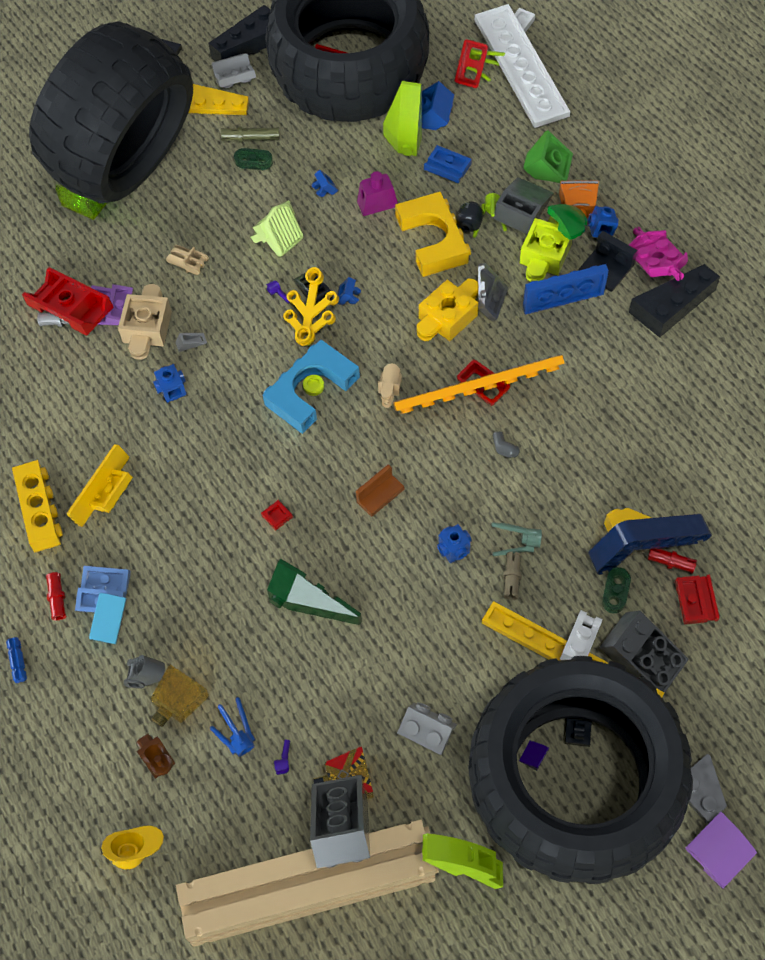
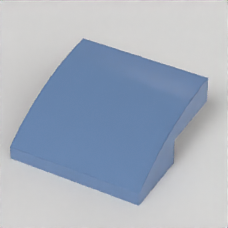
(100, 580)

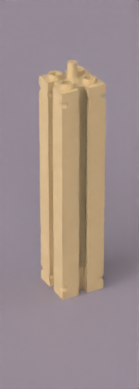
(296, 888)

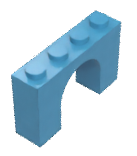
(320, 361)

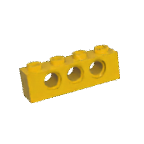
(25, 478)

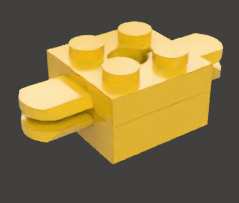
(458, 310)

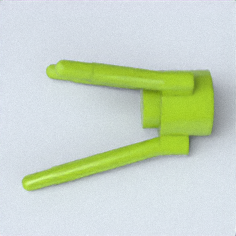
(476, 55)
(489, 206)

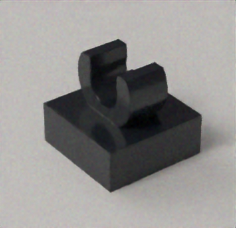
(578, 732)

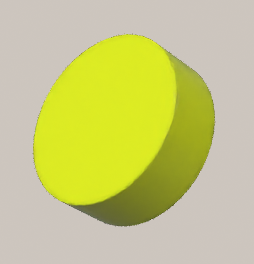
(313, 385)

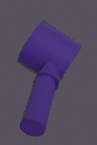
(274, 287)
(282, 765)

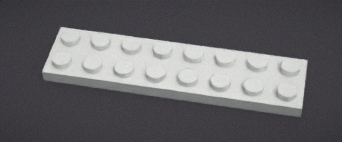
(522, 66)

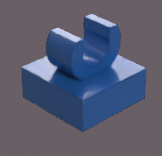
(324, 183)
(346, 292)

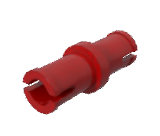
(672, 560)
(56, 596)

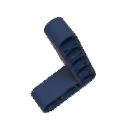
(646, 534)

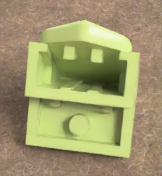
(279, 229)

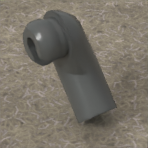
(504, 448)

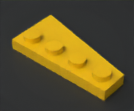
(216, 101)

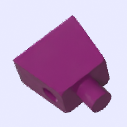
(376, 194)

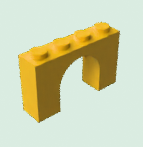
(434, 211)

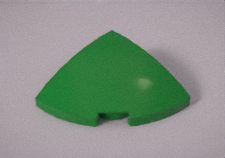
(570, 219)

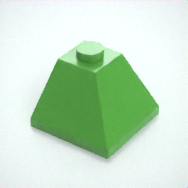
(548, 159)

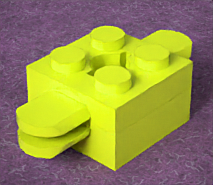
(544, 249)

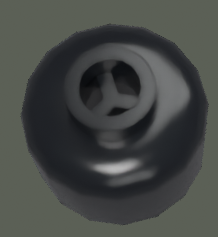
(469, 217)

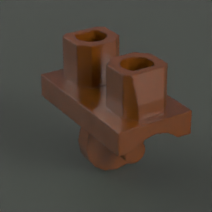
(155, 755)

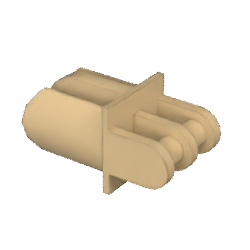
(187, 258)
(389, 384)

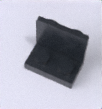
(616, 255)

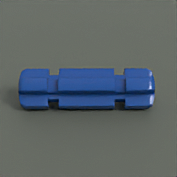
(16, 660)

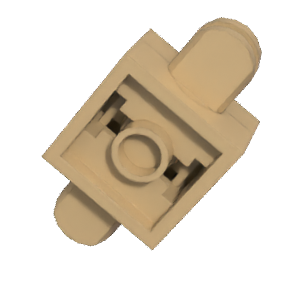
(145, 321)

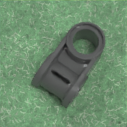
(144, 672)

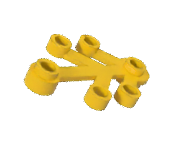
(310, 310)

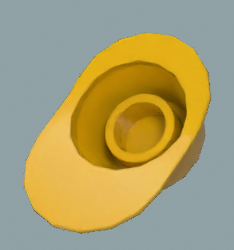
(131, 846)

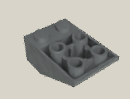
(521, 204)
(644, 650)

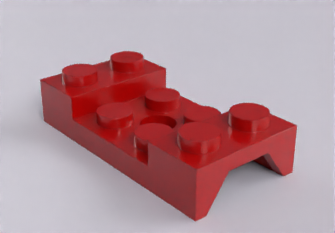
(83, 308)

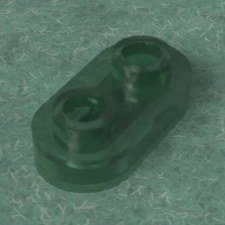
(253, 159)
(616, 591)

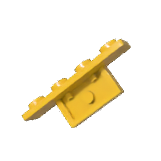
(103, 487)

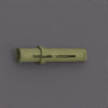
(240, 134)

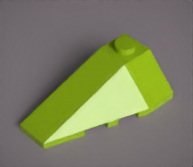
(404, 119)

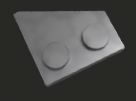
(490, 292)
(706, 793)

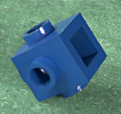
(602, 220)
(170, 383)
(454, 543)

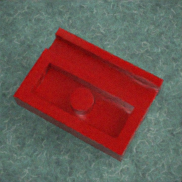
(697, 599)

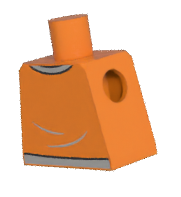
(579, 194)

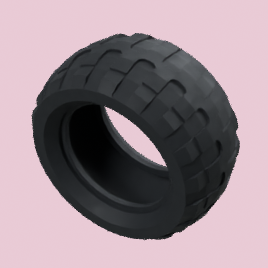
(346, 84)
(110, 111)
(622, 705)

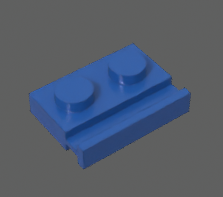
(447, 164)

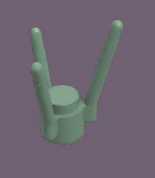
(529, 537)

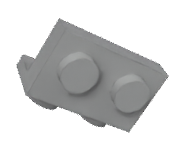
(233, 70)
(427, 727)

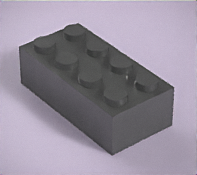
(339, 822)

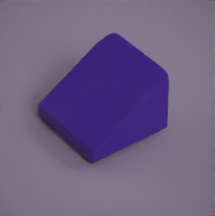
(534, 754)

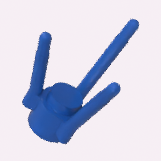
(241, 741)

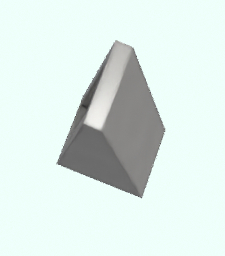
(190, 340)

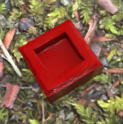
(277, 515)

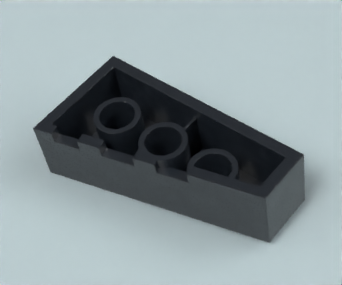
(244, 37)
(670, 302)

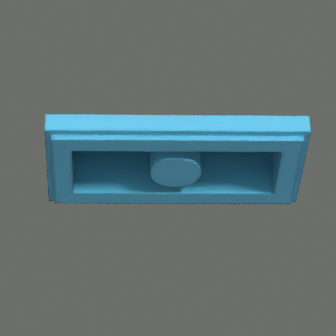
(107, 618)

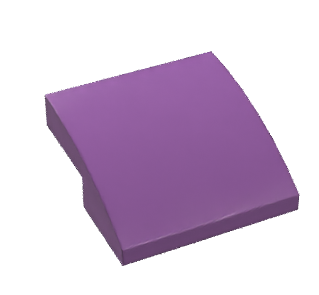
(117, 296)
(721, 850)

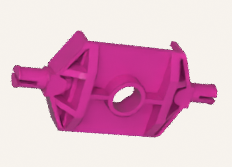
(655, 245)

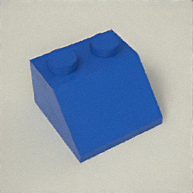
(436, 106)

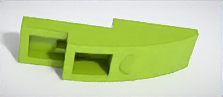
(463, 857)

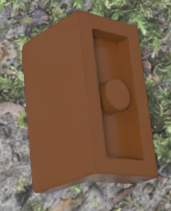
(378, 491)

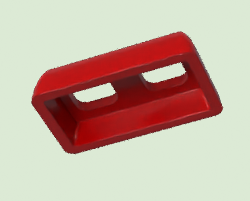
(466, 61)
(476, 367)

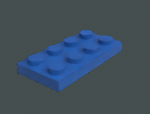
(565, 289)

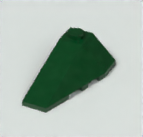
(296, 593)

